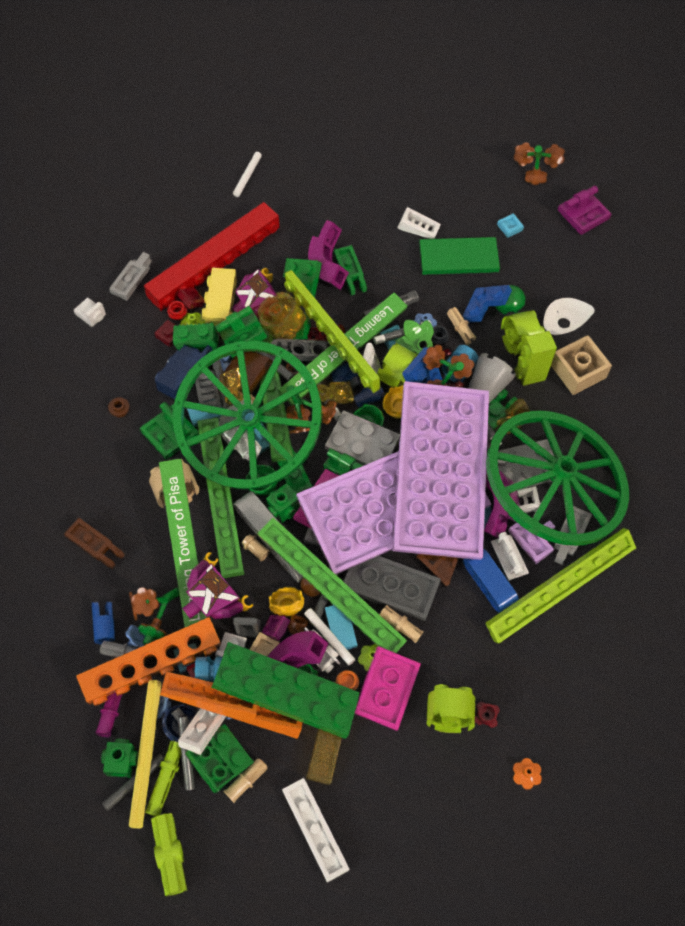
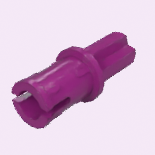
(108, 715)

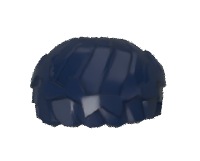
(170, 724)

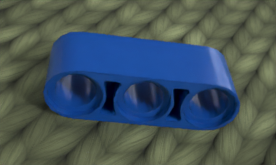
(491, 582)

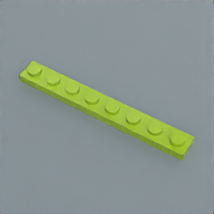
(333, 333)
(560, 585)

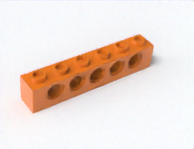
(90, 679)

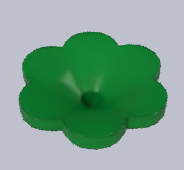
(150, 634)

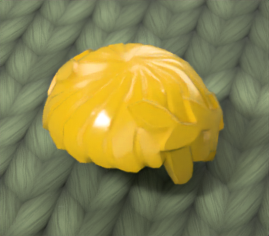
(393, 401)
(286, 601)

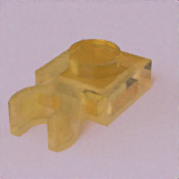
(232, 381)
(337, 391)
(516, 408)

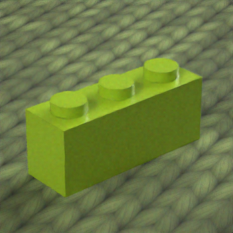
(535, 358)

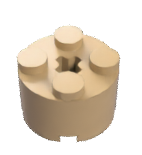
(157, 488)

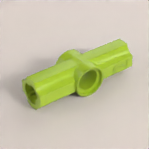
(169, 854)

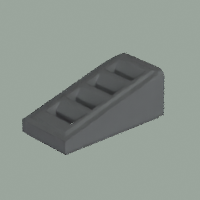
(207, 391)
(247, 626)

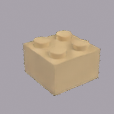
(580, 365)

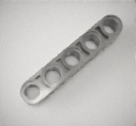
(256, 517)

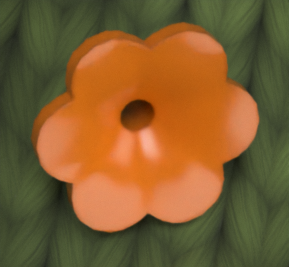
(521, 776)

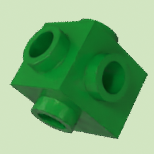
(283, 503)
(119, 758)

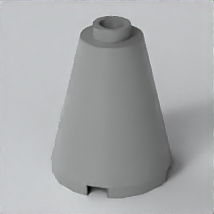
(491, 375)

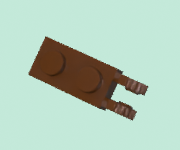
(92, 542)

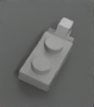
(131, 277)
(581, 519)

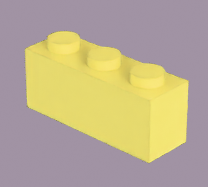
(220, 295)

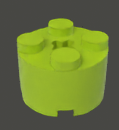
(517, 328)
(394, 364)
(451, 709)

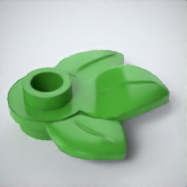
(415, 334)

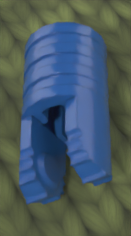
(103, 625)

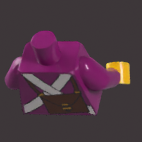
(254, 290)
(212, 593)

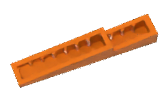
(201, 695)

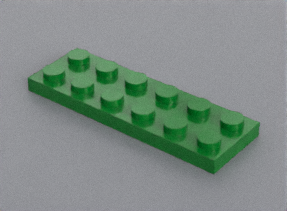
(286, 690)

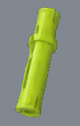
(164, 780)

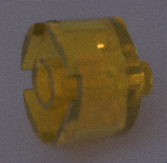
(281, 316)

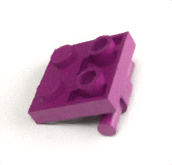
(584, 210)

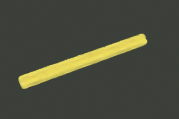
(145, 754)

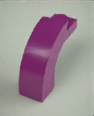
(321, 250)
(499, 517)
(300, 649)

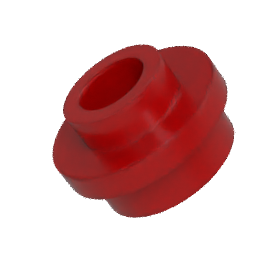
(177, 306)

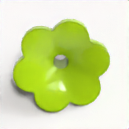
(192, 319)
(365, 658)

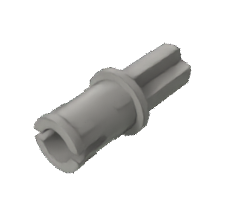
(114, 649)

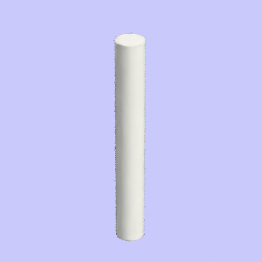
(246, 175)
(329, 636)

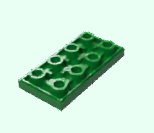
(459, 255)

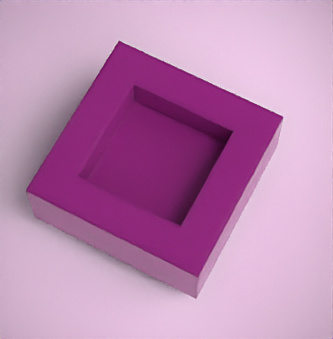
(275, 627)

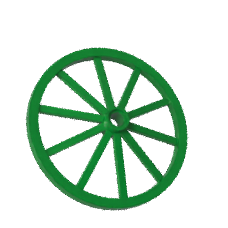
(202, 366)
(561, 472)

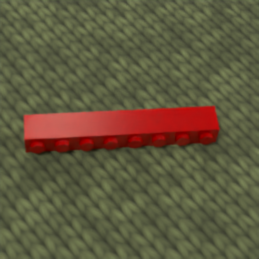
(214, 253)

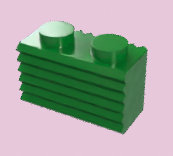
(195, 336)

